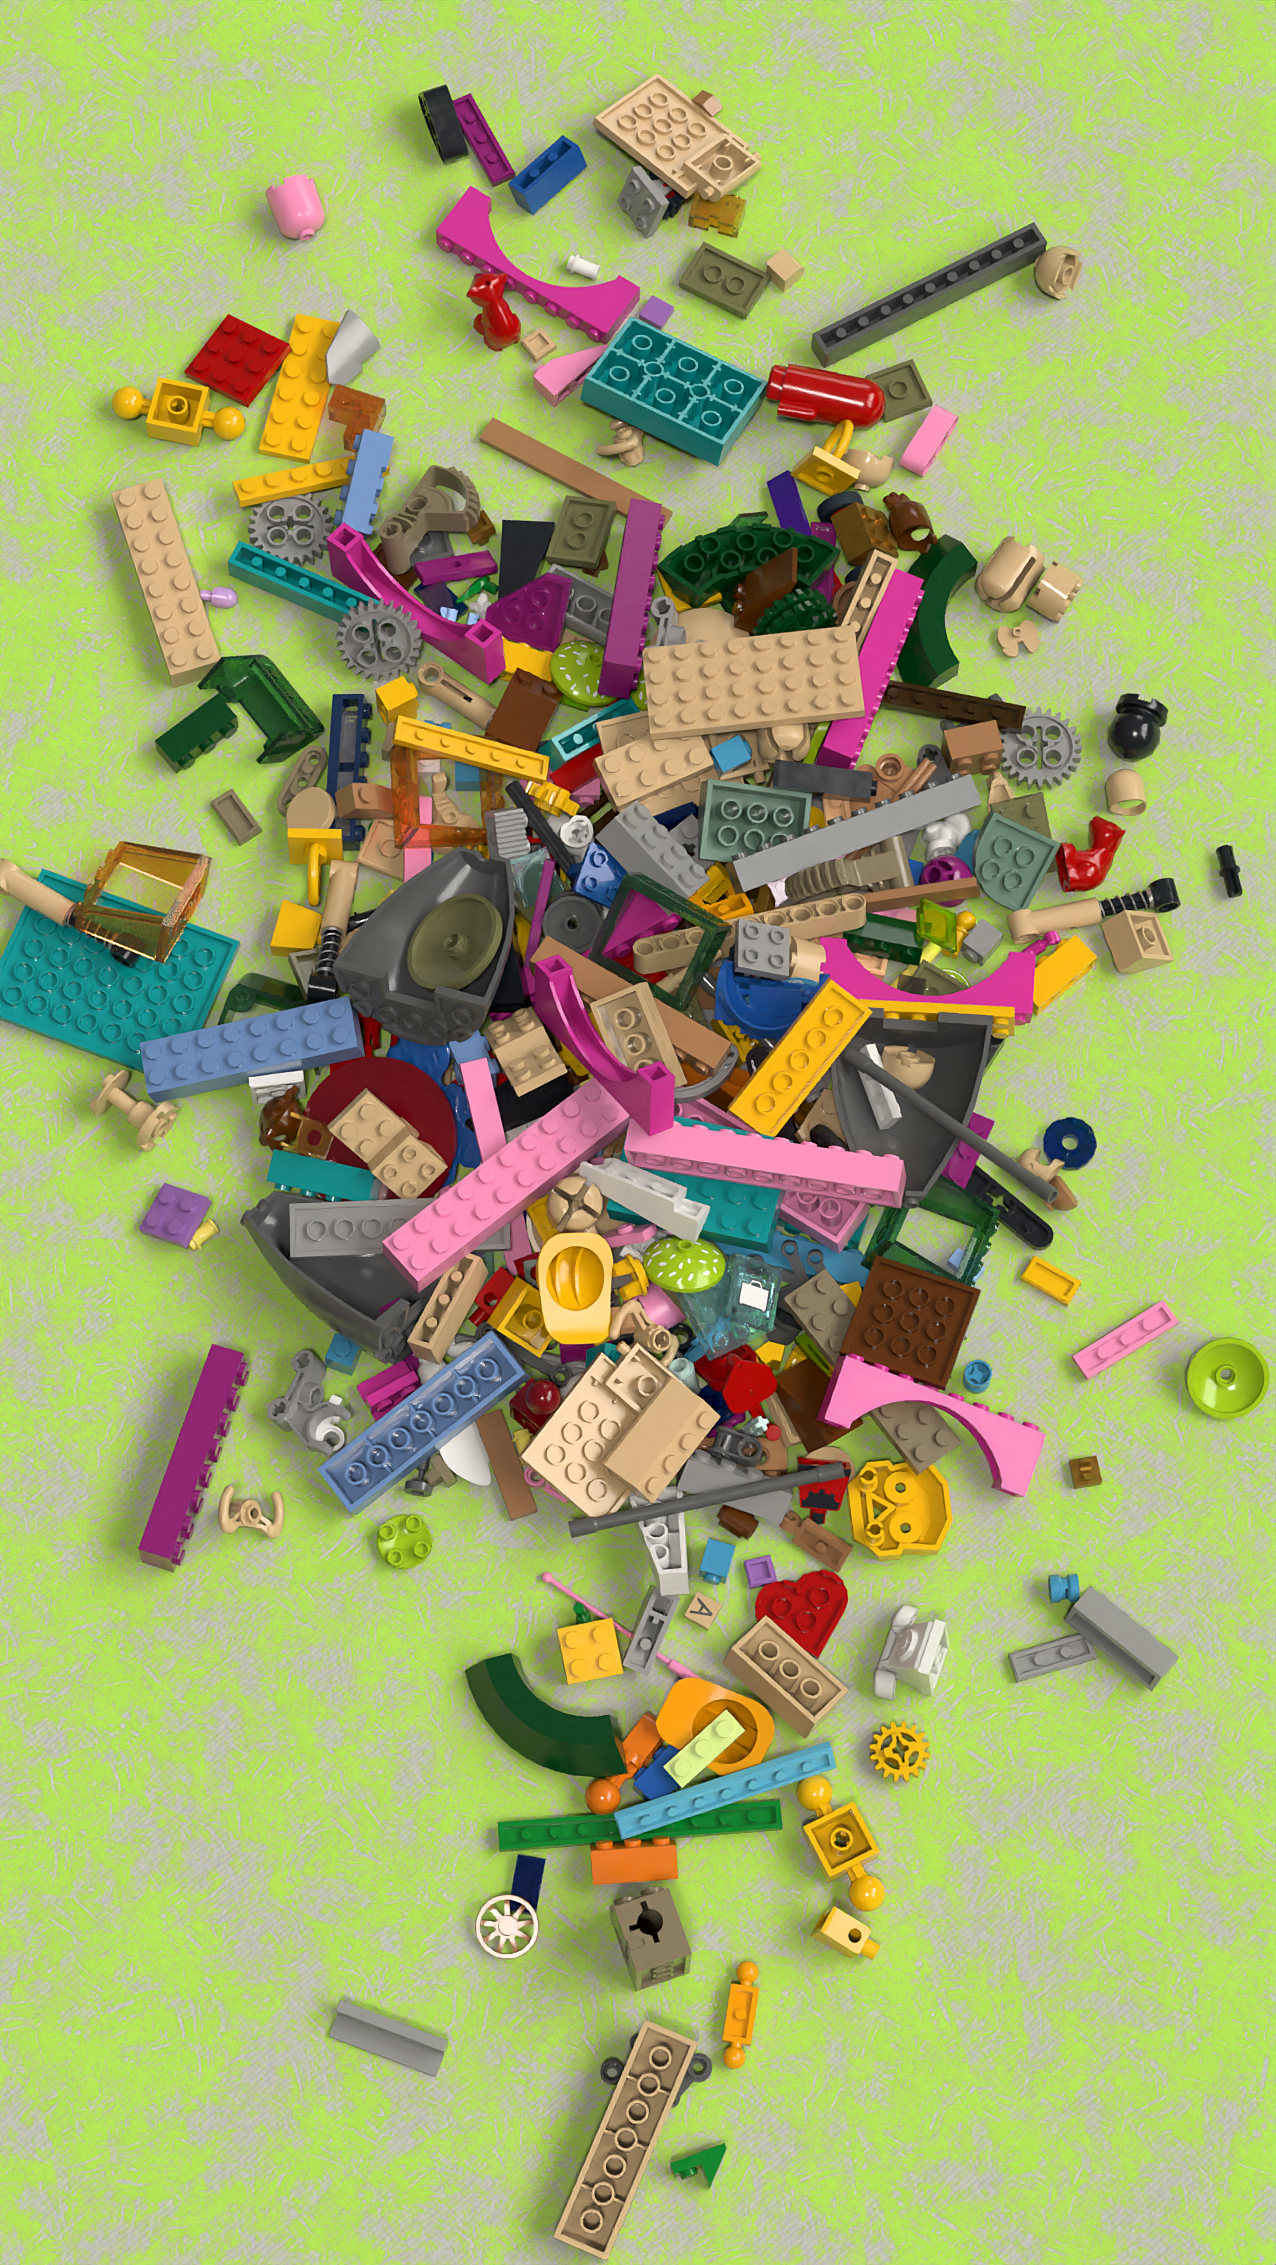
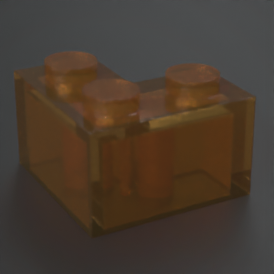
(357, 411)

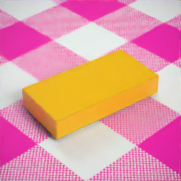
(1050, 1280)

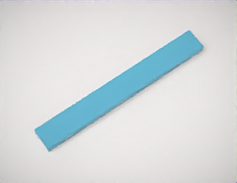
(725, 1790)

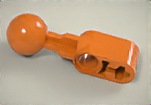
(639, 1747)

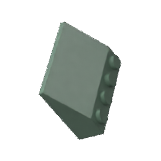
(745, 816)

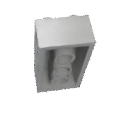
(647, 848)

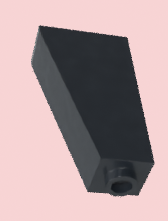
(522, 553)
(824, 781)
(513, 987)
(533, 1105)

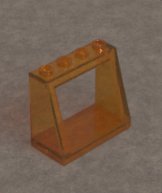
(406, 809)
(141, 932)

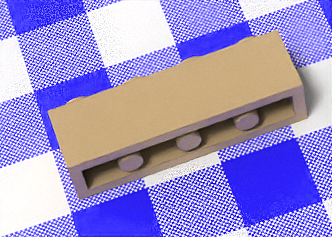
(447, 1309)

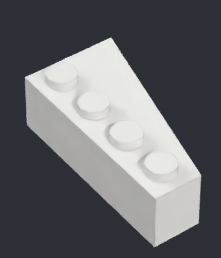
(665, 1544)

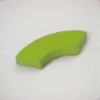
(817, 741)

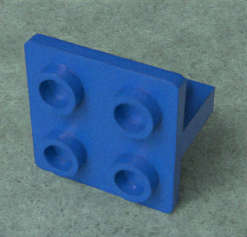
(597, 875)

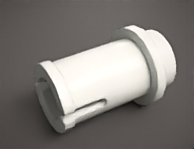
(583, 267)

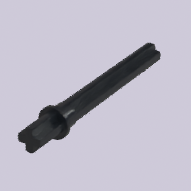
(541, 828)

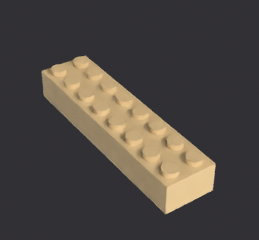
(166, 581)
(625, 2140)

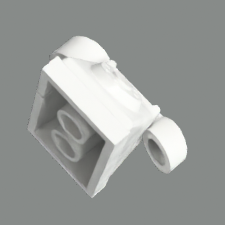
(911, 1654)

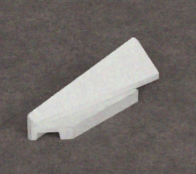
(648, 1196)

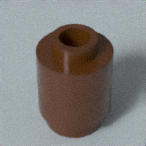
(737, 1522)

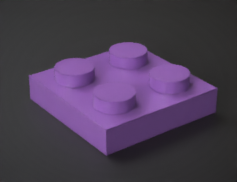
(175, 1215)

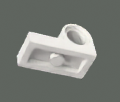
(327, 1429)

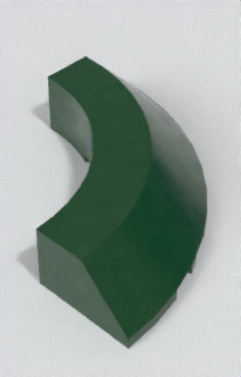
(730, 553)
(926, 653)
(539, 1731)

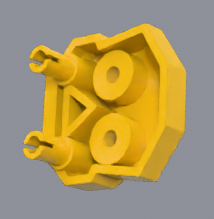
(922, 1507)

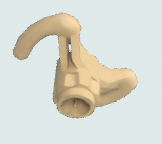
(626, 443)
(647, 1333)
(248, 1514)

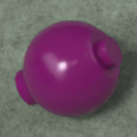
(945, 869)

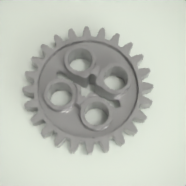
(290, 508)
(402, 636)
(1063, 749)

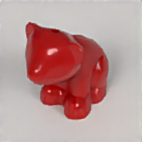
(496, 321)
(1088, 869)

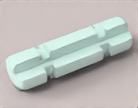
(755, 1427)

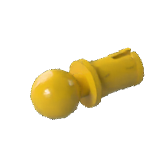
(964, 922)

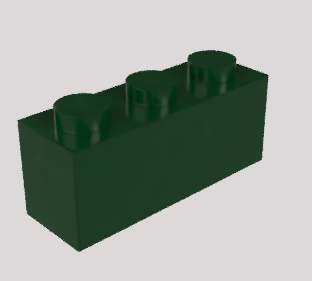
(197, 734)
(887, 939)

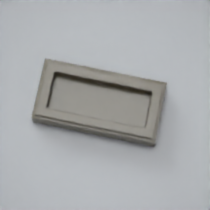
(235, 817)

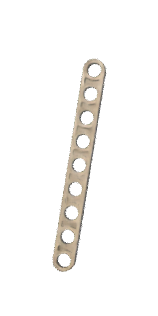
(803, 920)

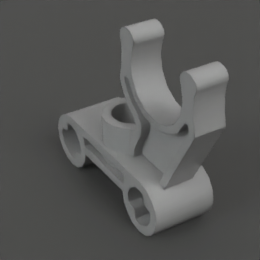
(668, 630)
(303, 1405)

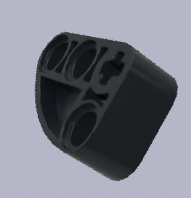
(443, 123)

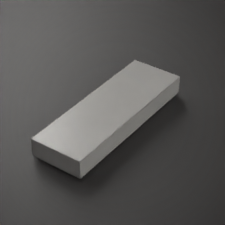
(1051, 1657)

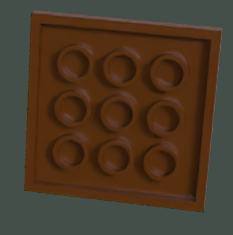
(911, 1322)

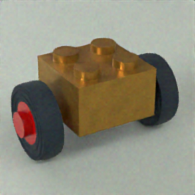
(858, 529)

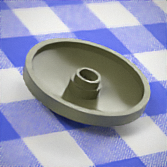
(455, 942)

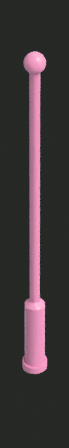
(672, 1665)

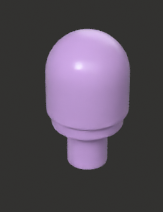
(220, 596)

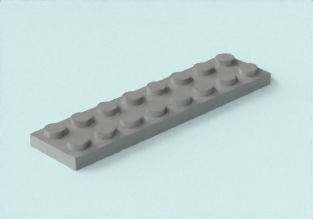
(360, 1227)

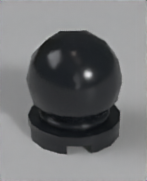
(1136, 728)

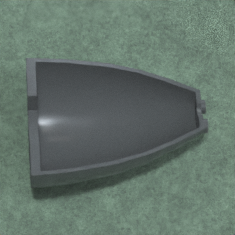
(375, 958)
(960, 1054)
(341, 1290)

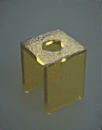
(301, 1143)

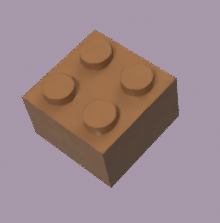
(973, 748)

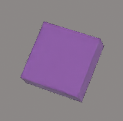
(656, 312)
(759, 1571)

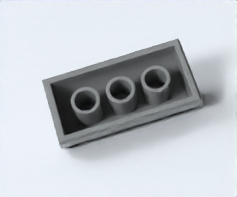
(587, 607)

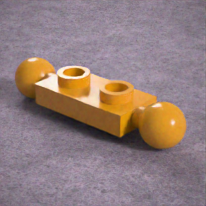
(740, 2014)

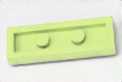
(704, 1748)

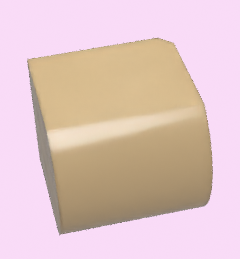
(784, 270)

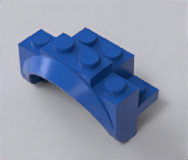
(771, 1004)

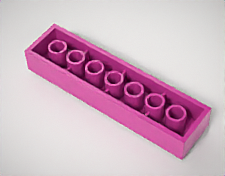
(876, 665)

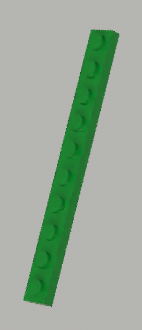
(589, 1829)

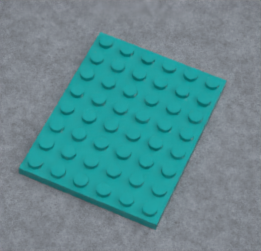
(85, 999)

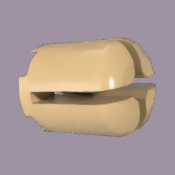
(1009, 575)
(784, 742)
(589, 1202)

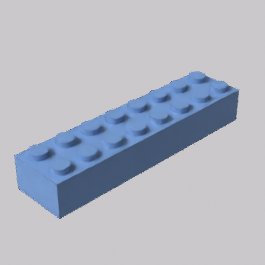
(251, 1048)
(423, 1423)

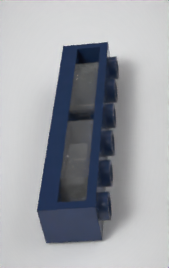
(348, 757)

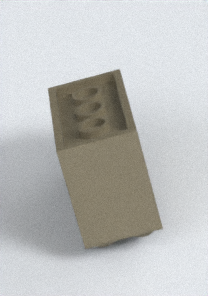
(650, 1937)

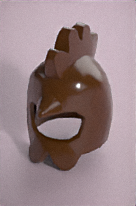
(907, 517)
(277, 1120)

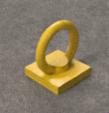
(827, 471)
(314, 848)

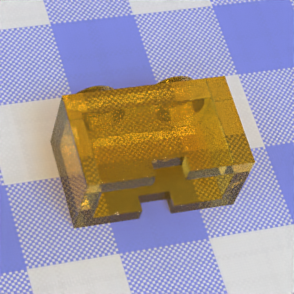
(723, 215)

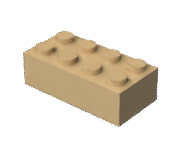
(650, 767)
(636, 1030)

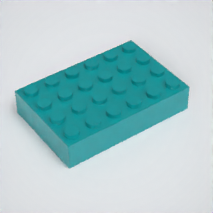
(673, 391)
(738, 1212)

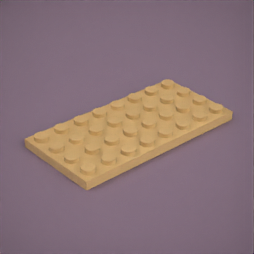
(753, 682)

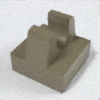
(439, 1473)

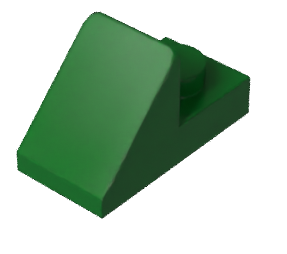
(707, 2160)

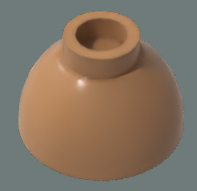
(1065, 1199)

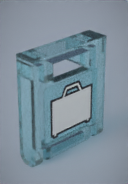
(750, 1296)

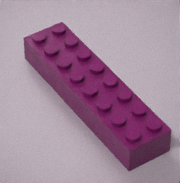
(631, 599)
(193, 1458)

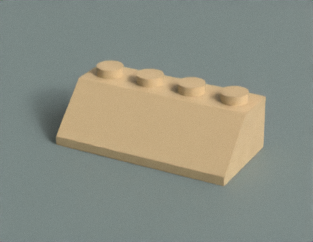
(660, 1440)
(785, 1676)

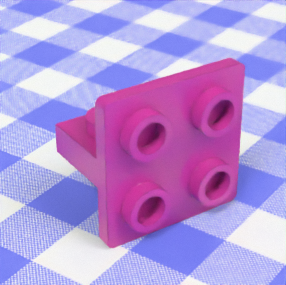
(388, 1389)

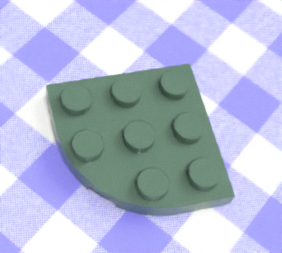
(1011, 860)

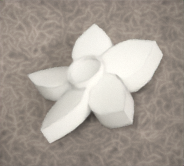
(480, 606)

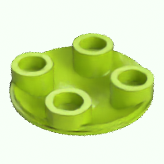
(404, 1541)

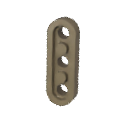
(302, 771)

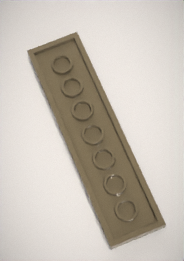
(910, 1426)

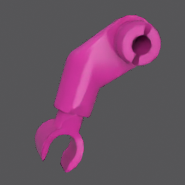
(1039, 946)

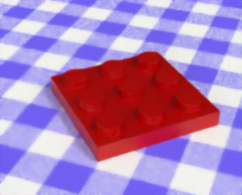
(237, 360)

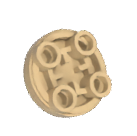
(311, 809)

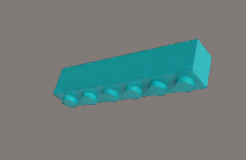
(294, 583)

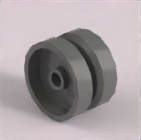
(573, 906)

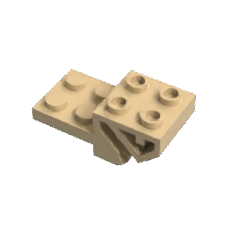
(524, 1051)
(388, 1145)

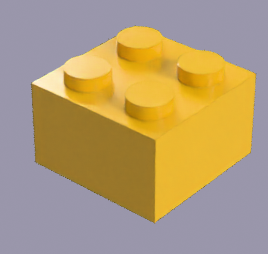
(521, 1317)
(589, 1651)

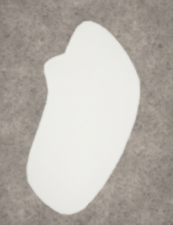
(468, 1456)

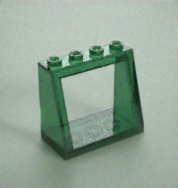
(712, 939)
(947, 1201)

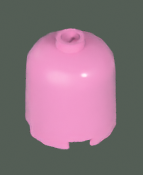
(296, 207)
(659, 1307)

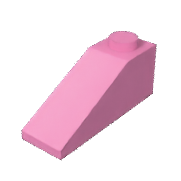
(565, 374)

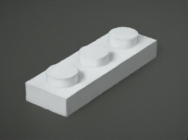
(881, 1099)

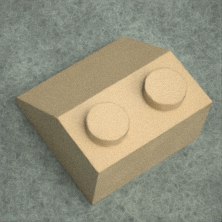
(1136, 941)

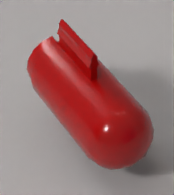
(825, 396)

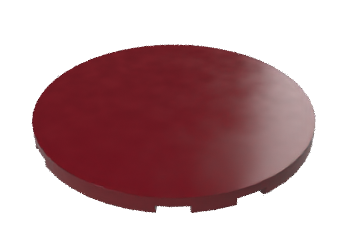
(403, 1090)

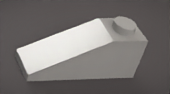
(649, 1630)

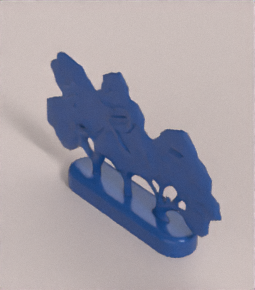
(434, 1062)

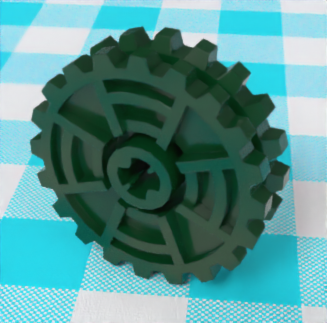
(797, 613)

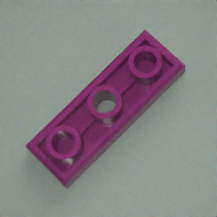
(455, 567)

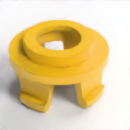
(639, 1279)

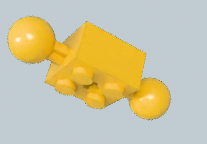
(178, 412)
(846, 1823)

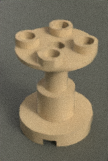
(141, 1115)

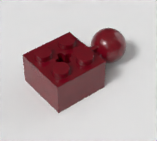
(534, 1404)

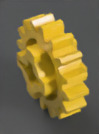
(552, 798)
(911, 1749)

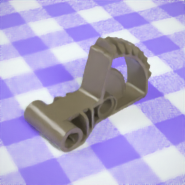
(428, 511)
(878, 870)

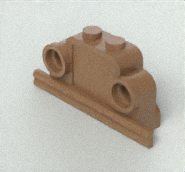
(892, 779)

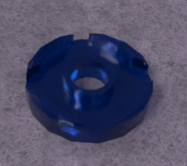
(1077, 1130)

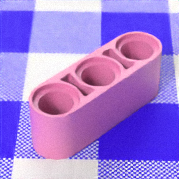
(929, 440)

